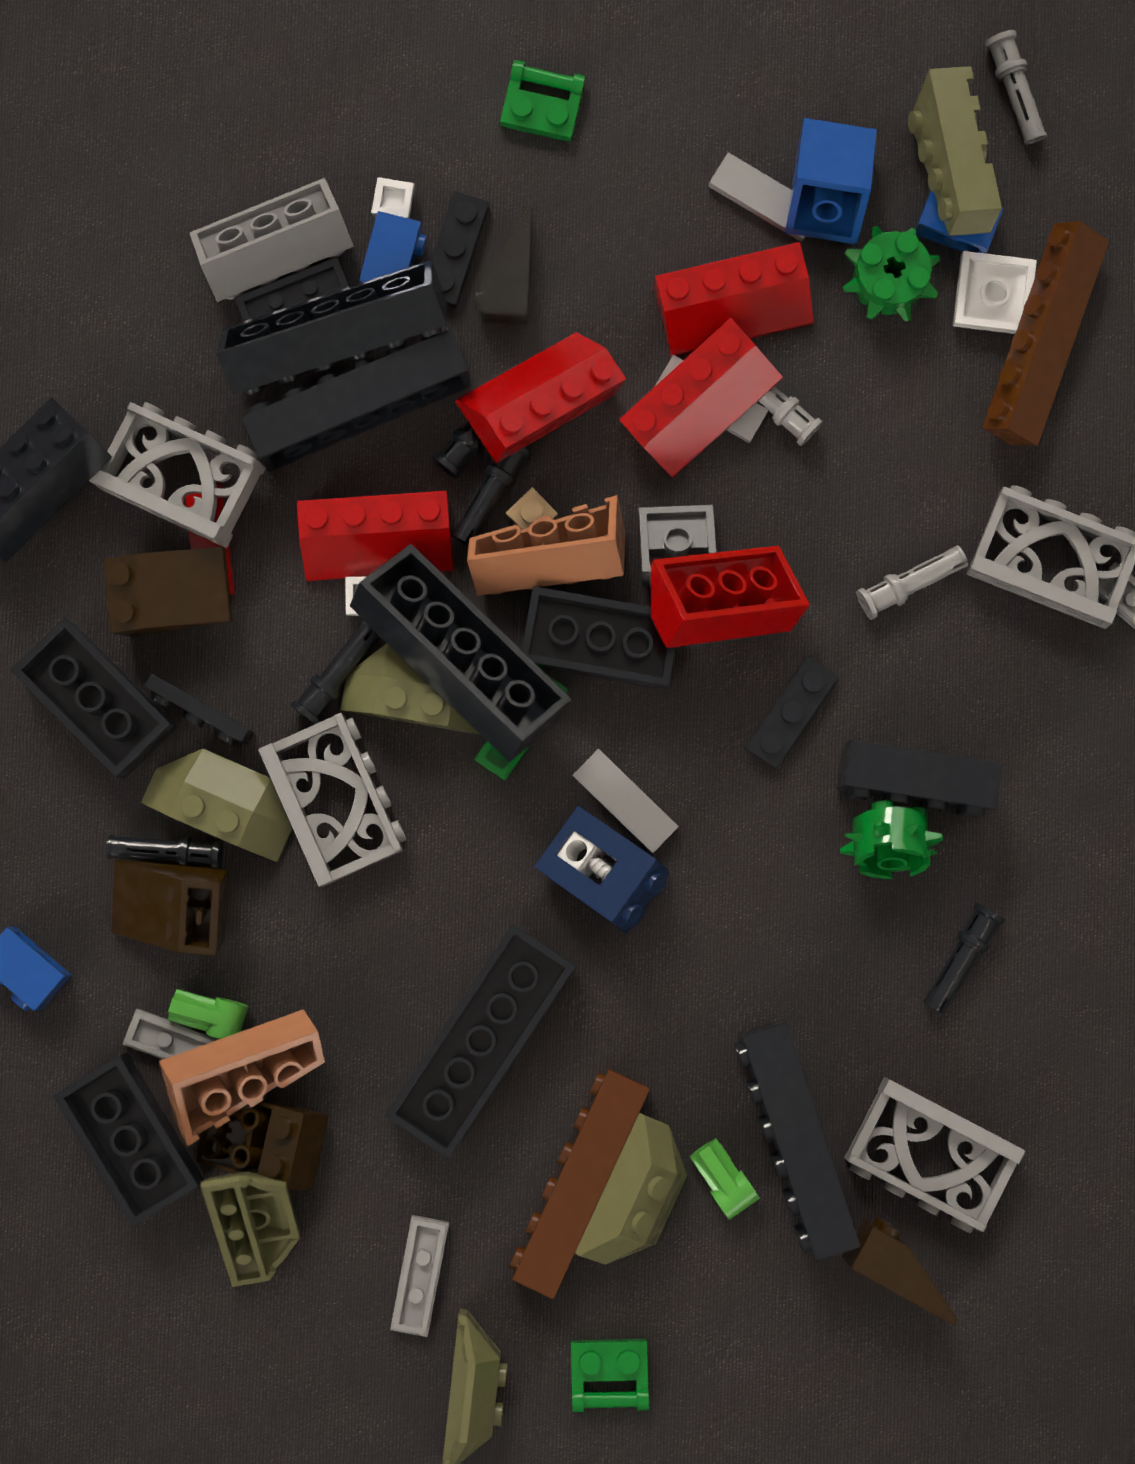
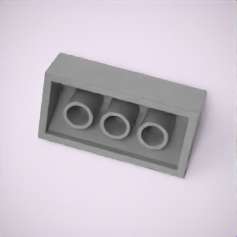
(271, 240)

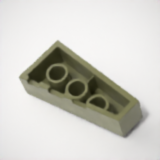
(955, 152)

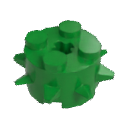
(882, 291)
(891, 840)

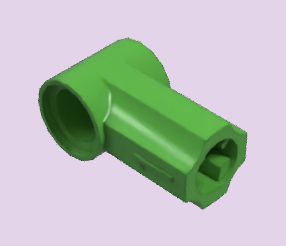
(216, 1016)
(728, 1184)

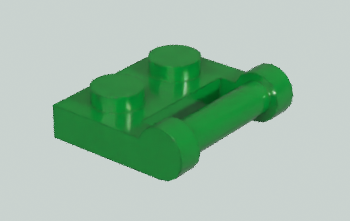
(539, 112)
(609, 1362)

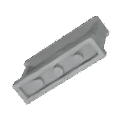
(201, 516)
(1079, 603)
(288, 772)
(984, 1150)

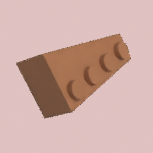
(550, 551)
(238, 1071)

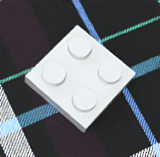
(992, 291)

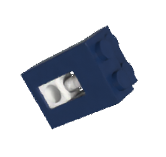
(625, 886)

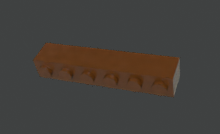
(1046, 333)
(580, 1182)

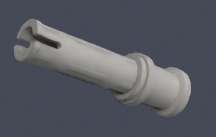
(1014, 68)
(790, 415)
(897, 587)

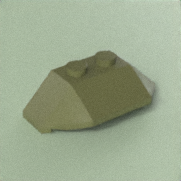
(393, 690)
(222, 801)
(636, 1195)
(251, 1224)
(473, 1390)

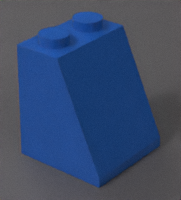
(833, 179)

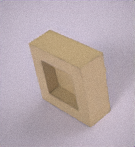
(530, 508)

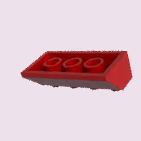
(758, 290)
(541, 394)
(701, 398)
(364, 532)
(724, 596)

